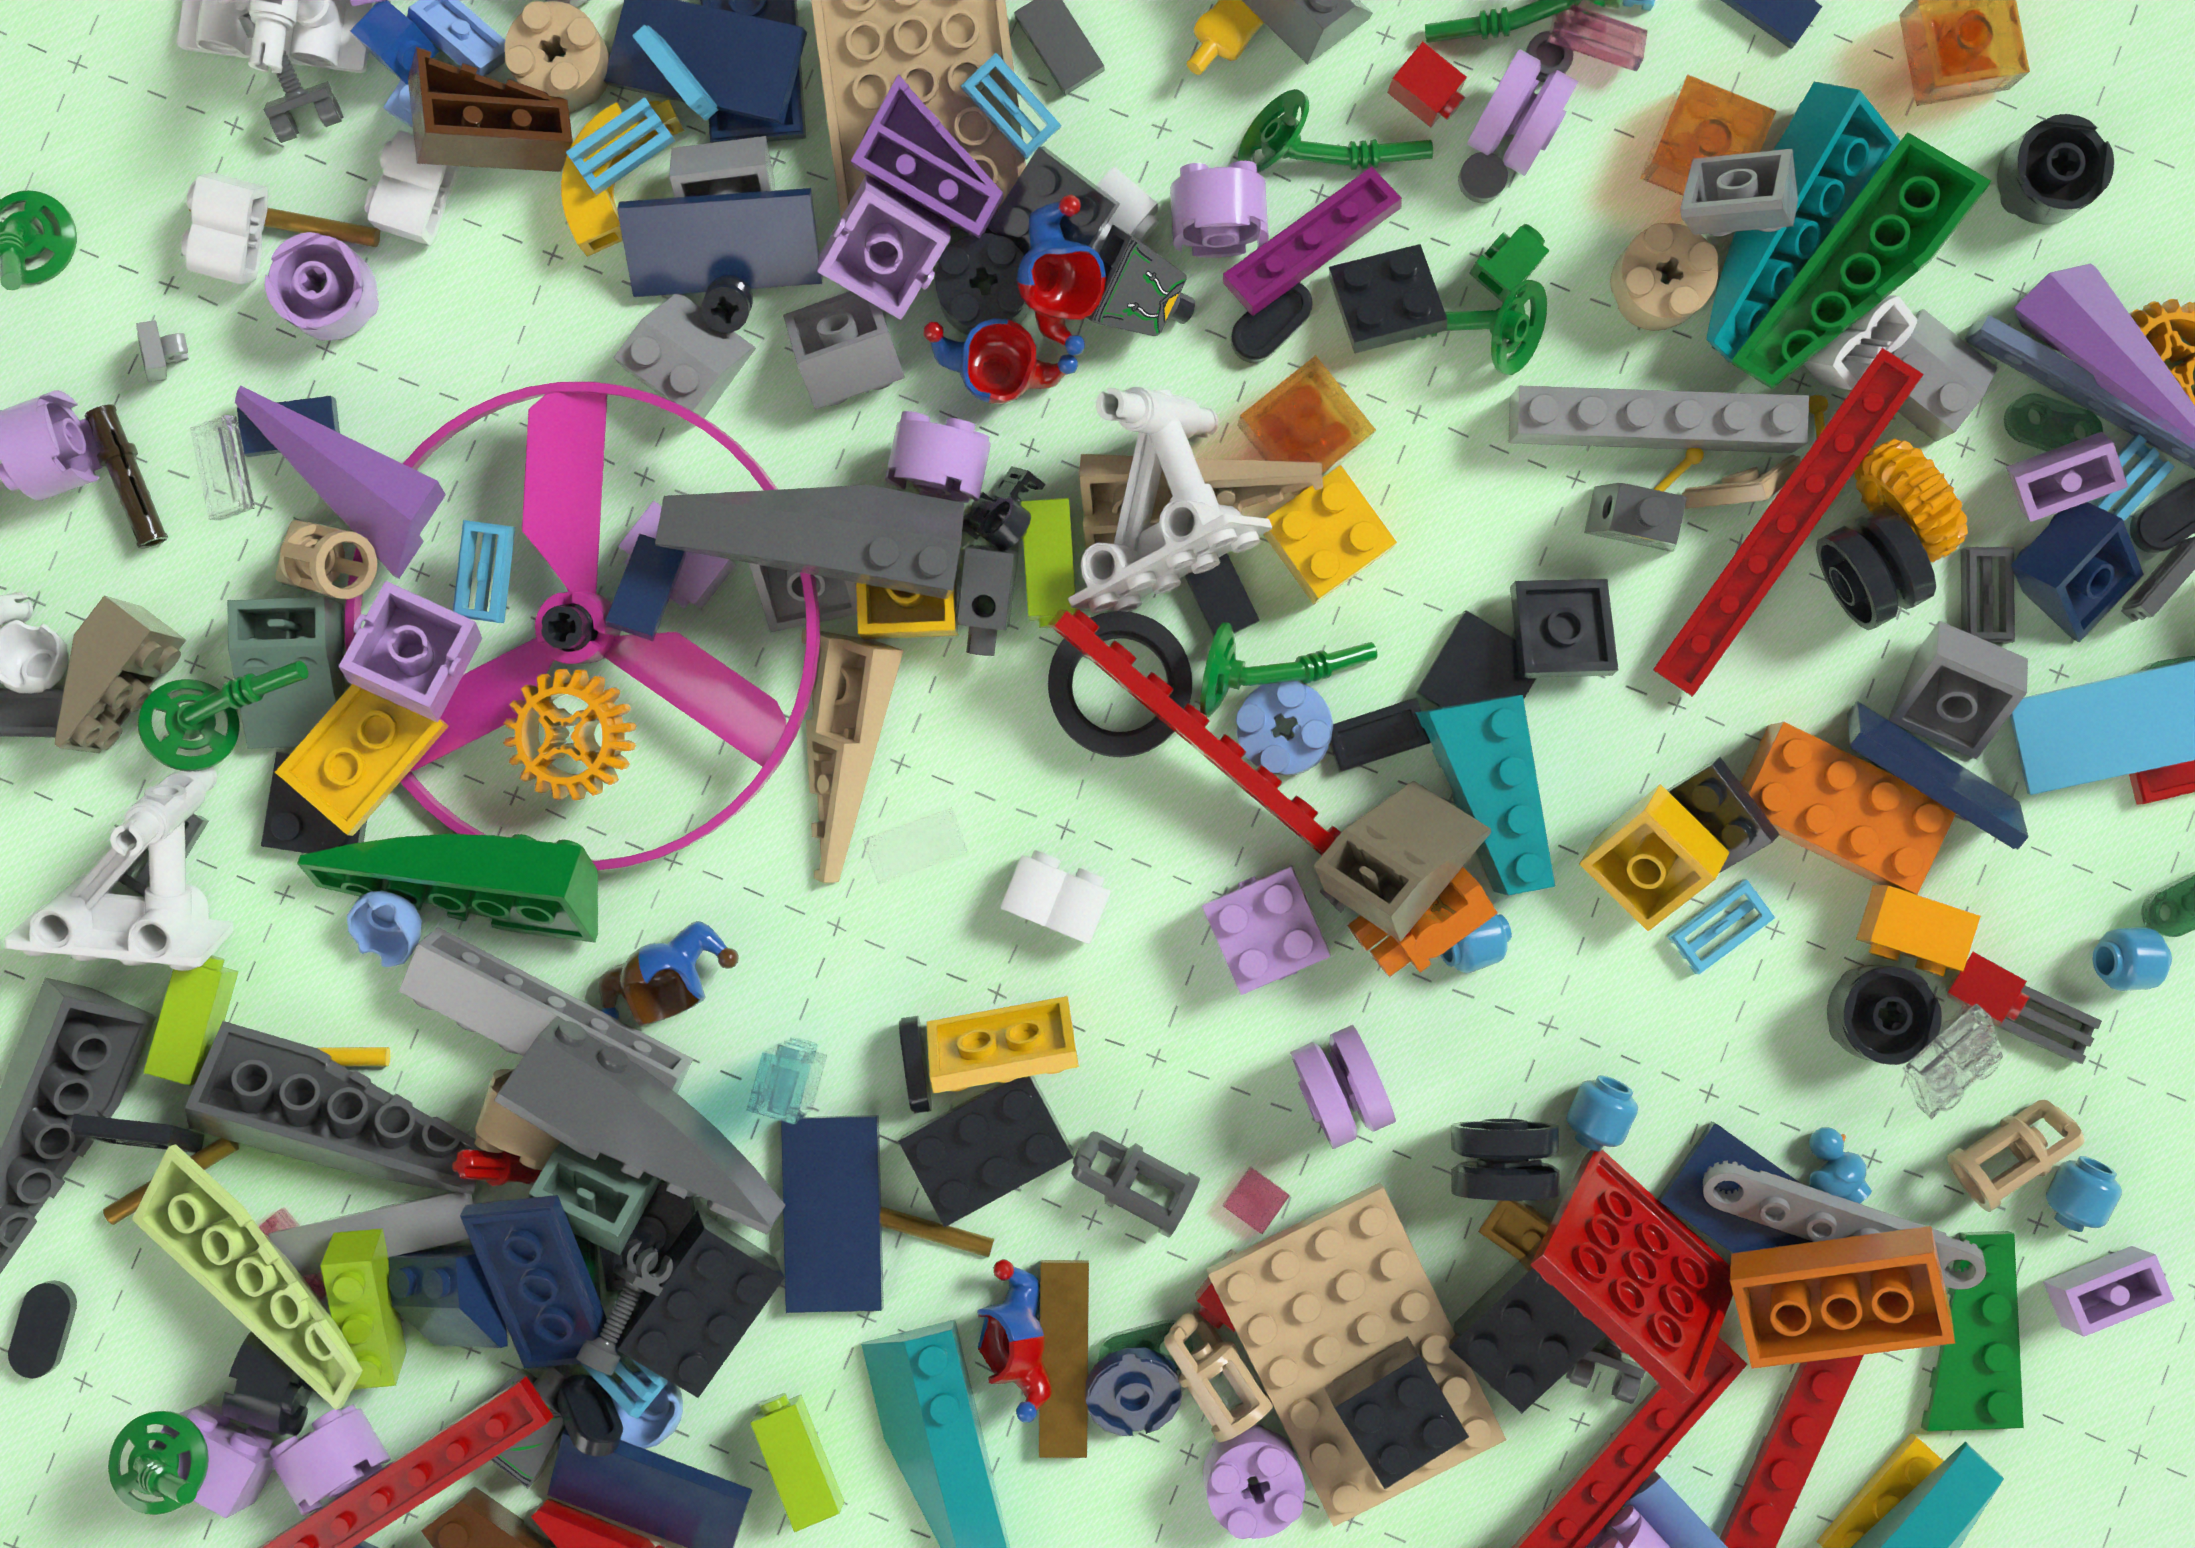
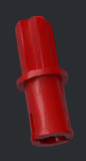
(493, 1167)

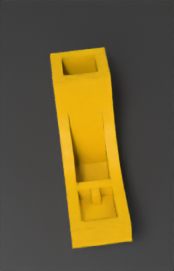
(593, 217)

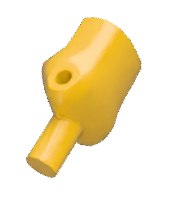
(1223, 32)

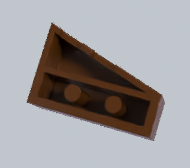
(484, 122)
(481, 1523)

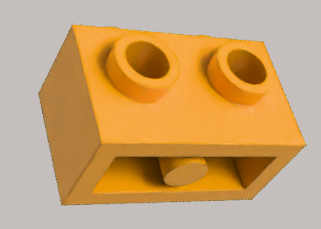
(1917, 928)

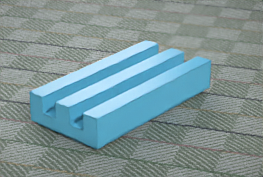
(675, 72)
(609, 132)
(1038, 137)
(2150, 459)
(501, 571)
(1688, 950)
(627, 1403)

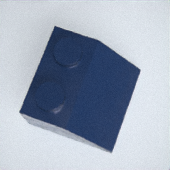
(2078, 567)
(447, 1297)

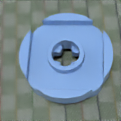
(1312, 733)

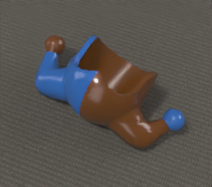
(663, 977)

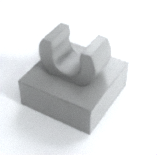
(159, 350)

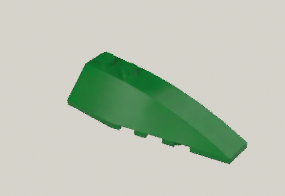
(1868, 254)
(512, 879)

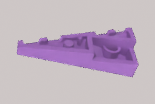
(2090, 326)
(362, 486)

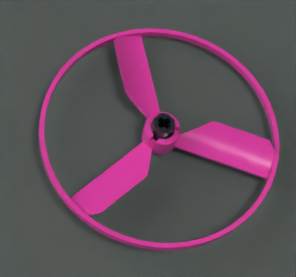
(564, 525)

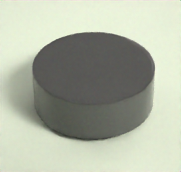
(1550, 55)
(1482, 177)

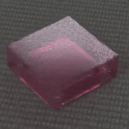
(1256, 1200)

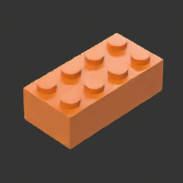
(1846, 808)
(1841, 1297)

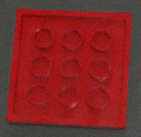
(1637, 1273)

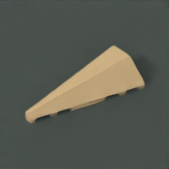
(1233, 481)
(842, 737)

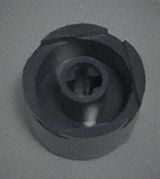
(2054, 169)
(974, 261)
(1855, 1006)
(266, 1390)

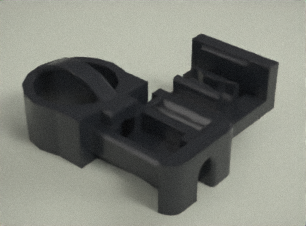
(1002, 519)

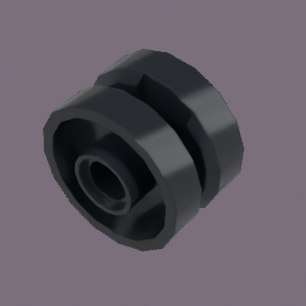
(1876, 567)
(1507, 1160)

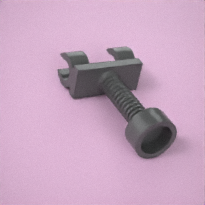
(295, 96)
(601, 1352)
(1627, 1379)

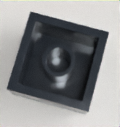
(1396, 1412)

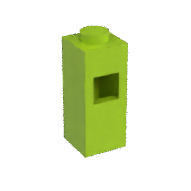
(1048, 559)
(190, 1020)
(797, 1461)

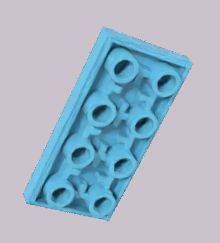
(2106, 728)

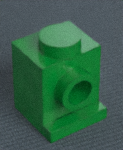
(1511, 261)

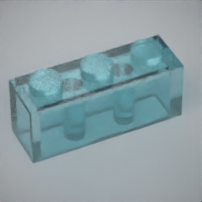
(787, 1080)

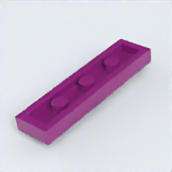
(1312, 241)

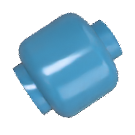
(1481, 947)
(2132, 959)
(1602, 1113)
(2083, 1194)

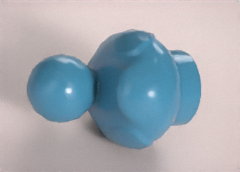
(1844, 1171)

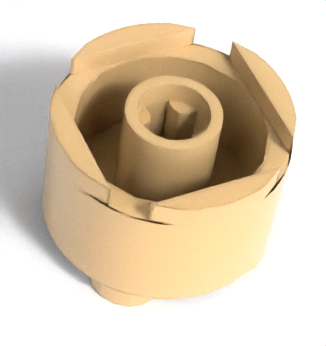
(544, 34)
(1689, 269)
(504, 1130)

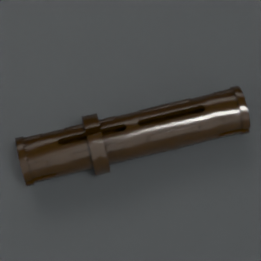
(128, 481)

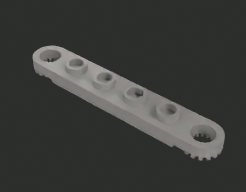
(1824, 1217)

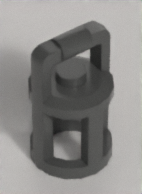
(1121, 1174)

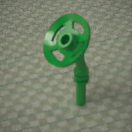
(1505, 20)
(1282, 139)
(24, 240)
(1508, 323)
(1227, 672)
(199, 717)
(156, 1469)

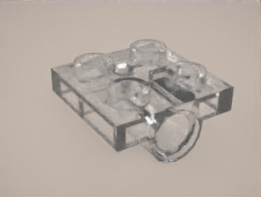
(1952, 1062)

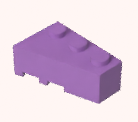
(925, 163)

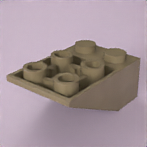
(111, 672)
(1400, 857)

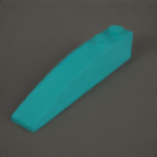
(1836, 152)
(937, 1433)
(1941, 1507)

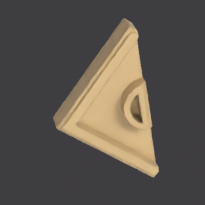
(1742, 486)

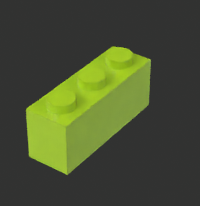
(361, 1304)

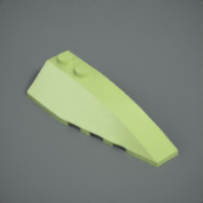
(246, 1273)

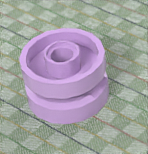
(1523, 113)
(1345, 1085)

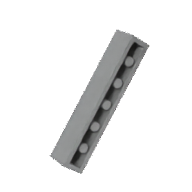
(1658, 419)
(516, 1007)

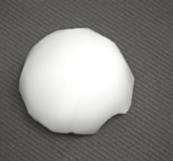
(31, 657)

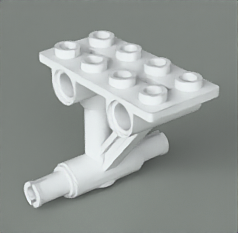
(309, 30)
(1191, 526)
(162, 927)

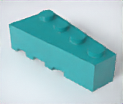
(1494, 780)

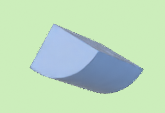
(1671, 1515)

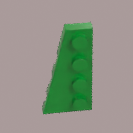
(1980, 1374)

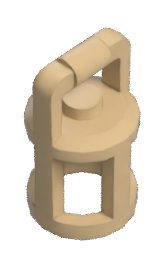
(315, 558)
(2027, 1146)
(1206, 1363)

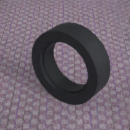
(1102, 741)

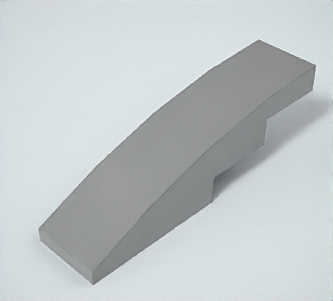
(405, 1225)

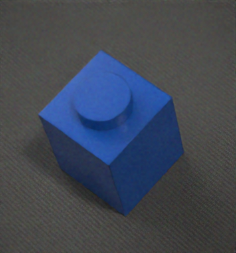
(391, 38)

